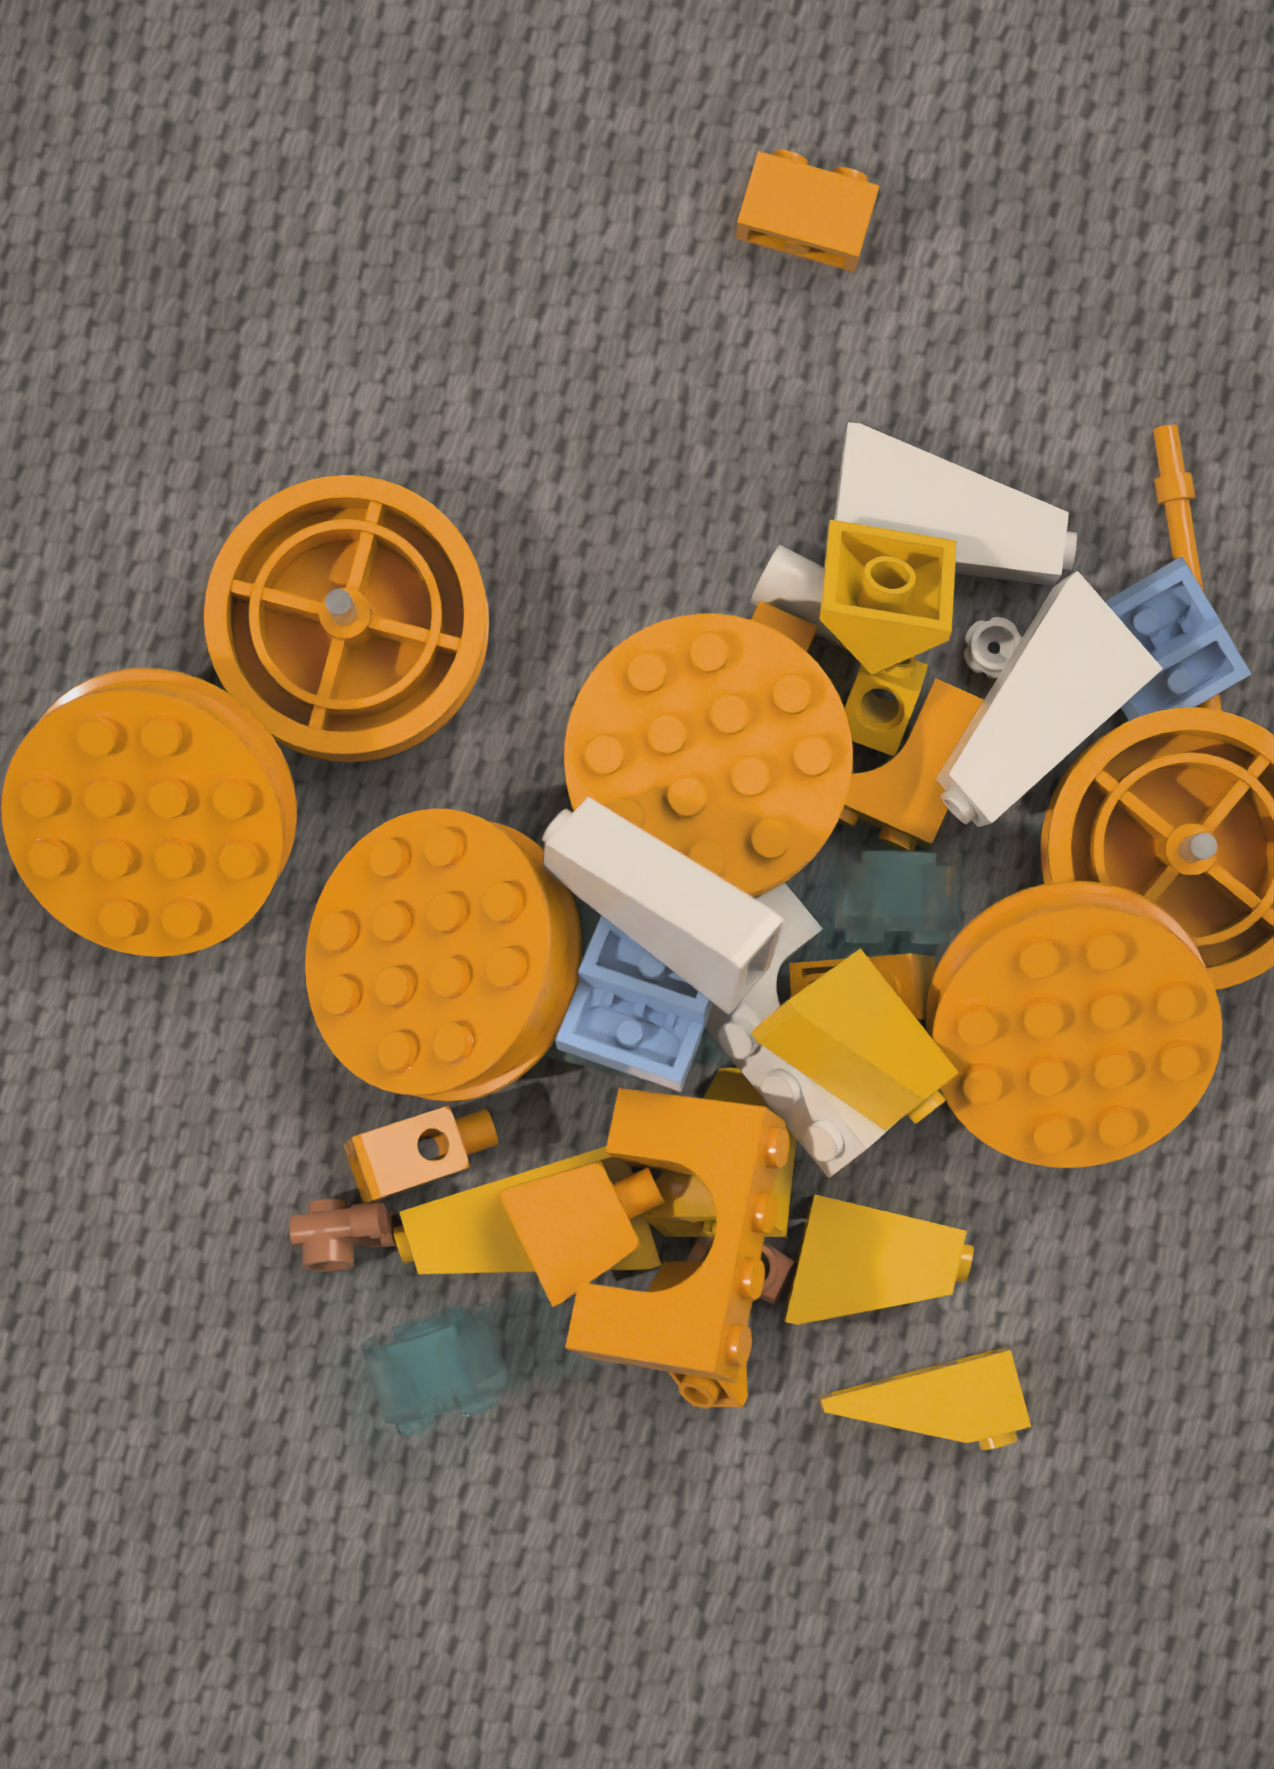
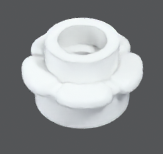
(978, 638)

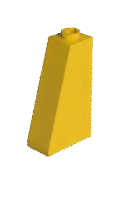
(476, 1235)

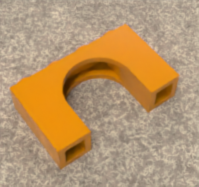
(903, 793)
(704, 1320)

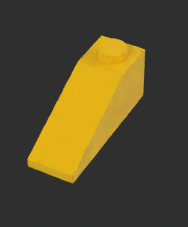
(951, 1400)

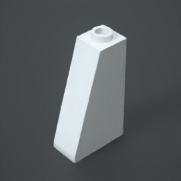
(915, 492)
(1051, 695)
(664, 901)

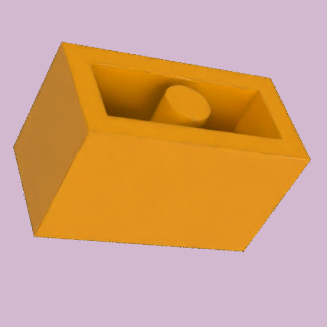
(807, 209)

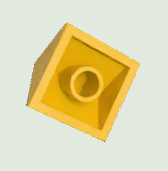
(887, 592)

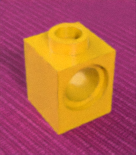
(880, 721)

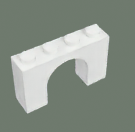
(816, 1118)

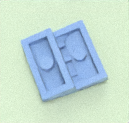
(1183, 635)
(633, 1012)

